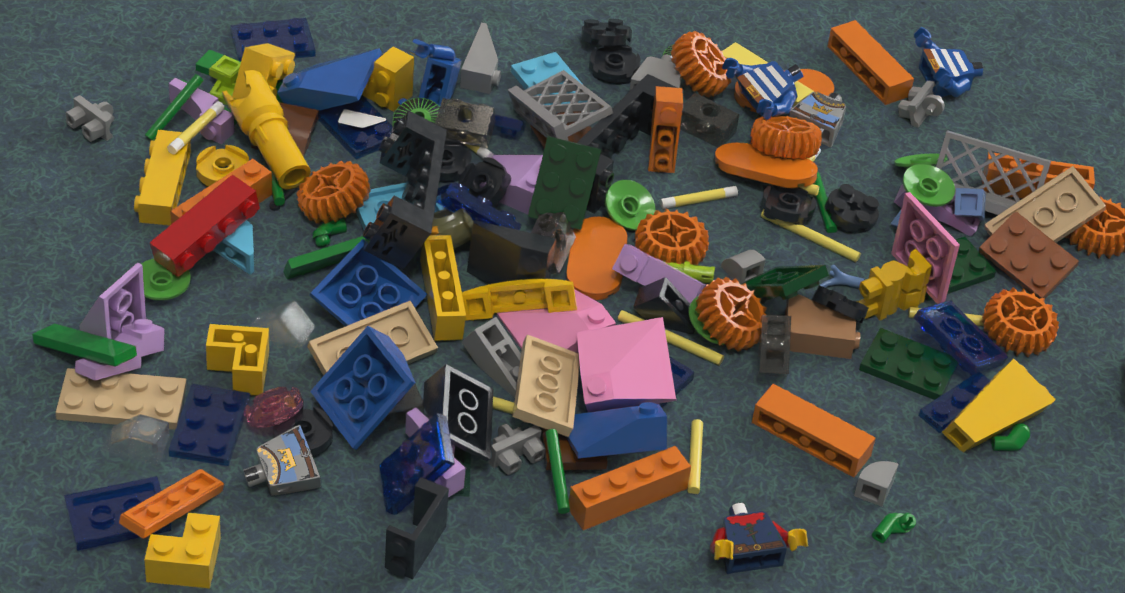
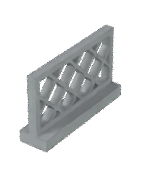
(543, 116)
(994, 202)

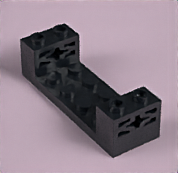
(611, 133)
(406, 223)

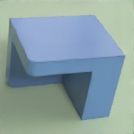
(970, 203)

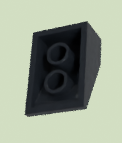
(509, 254)
(466, 406)

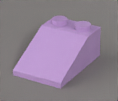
(524, 174)
(117, 306)

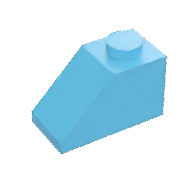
(239, 247)

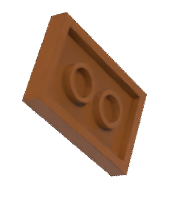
(1028, 256)

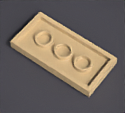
(1056, 206)
(399, 323)
(547, 385)
(120, 398)

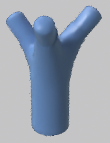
(842, 279)

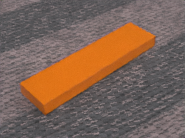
(171, 503)

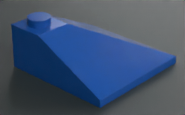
(329, 82)
(364, 287)
(364, 385)
(619, 431)

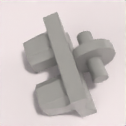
(921, 104)
(94, 116)
(514, 443)

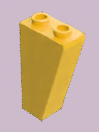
(1001, 404)

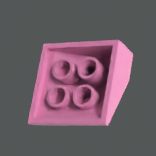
(922, 231)
(557, 327)
(625, 365)

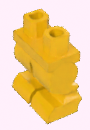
(895, 286)

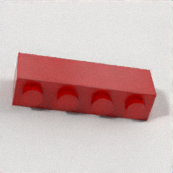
(205, 225)

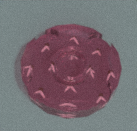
(273, 407)

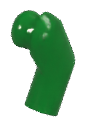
(323, 232)
(1014, 441)
(893, 524)

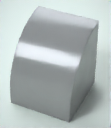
(744, 265)
(876, 482)

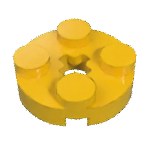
(210, 158)

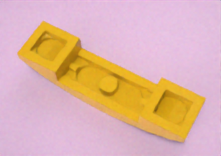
(518, 296)

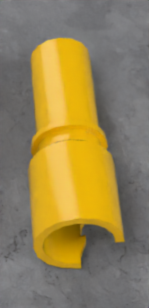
(263, 121)

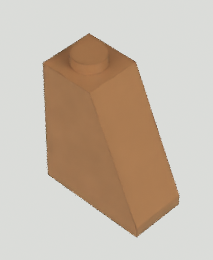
(820, 329)

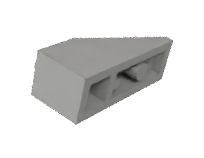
(481, 64)
(495, 354)

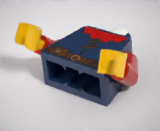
(753, 541)

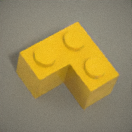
(270, 61)
(391, 79)
(241, 351)
(188, 558)

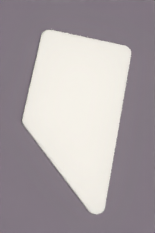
(359, 119)

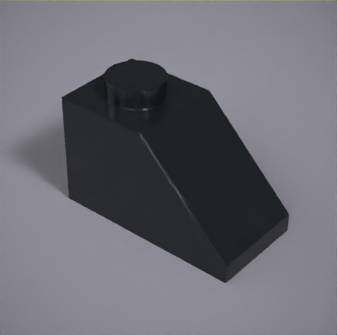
(665, 301)

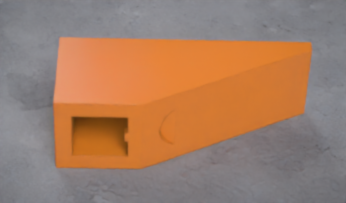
(665, 129)

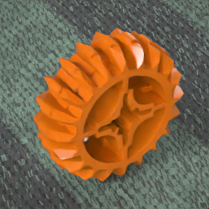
(700, 64)
(786, 137)
(333, 192)
(1103, 233)
(672, 237)
(730, 313)
(1020, 322)

